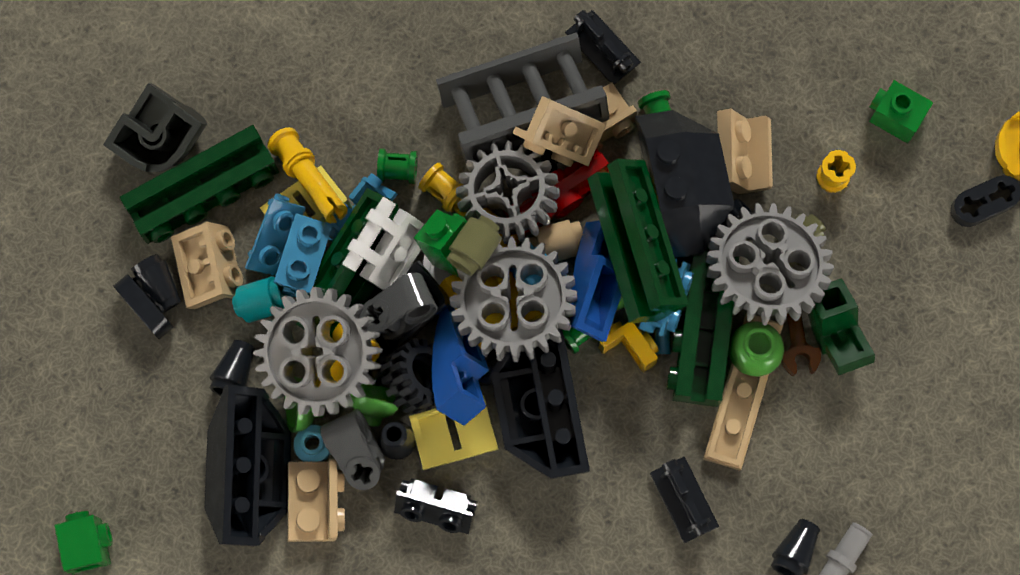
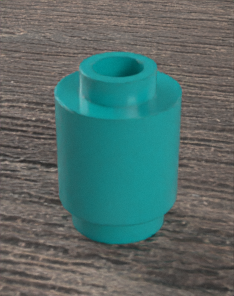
(254, 299)

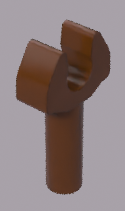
(799, 347)

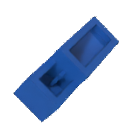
(595, 285)
(456, 371)

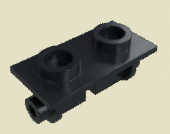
(603, 46)
(684, 499)
(451, 513)

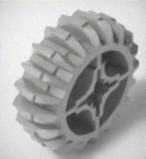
(521, 186)

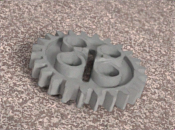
(794, 245)
(549, 296)
(283, 352)

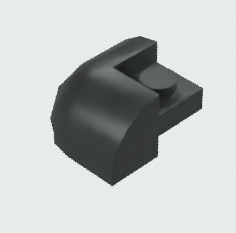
(155, 131)

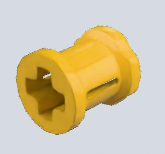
(844, 164)

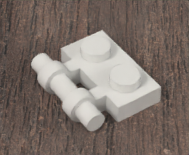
(394, 251)

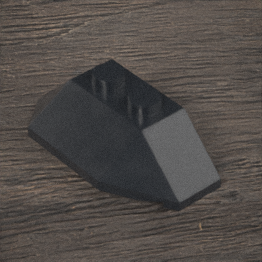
(687, 178)
(541, 411)
(246, 467)

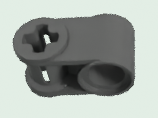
(401, 307)
(352, 443)

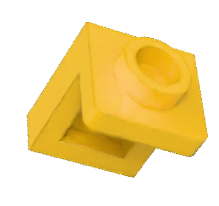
(639, 345)

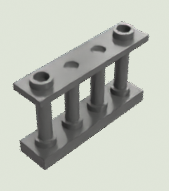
(510, 70)

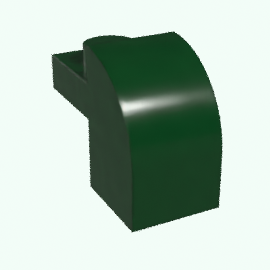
(837, 329)

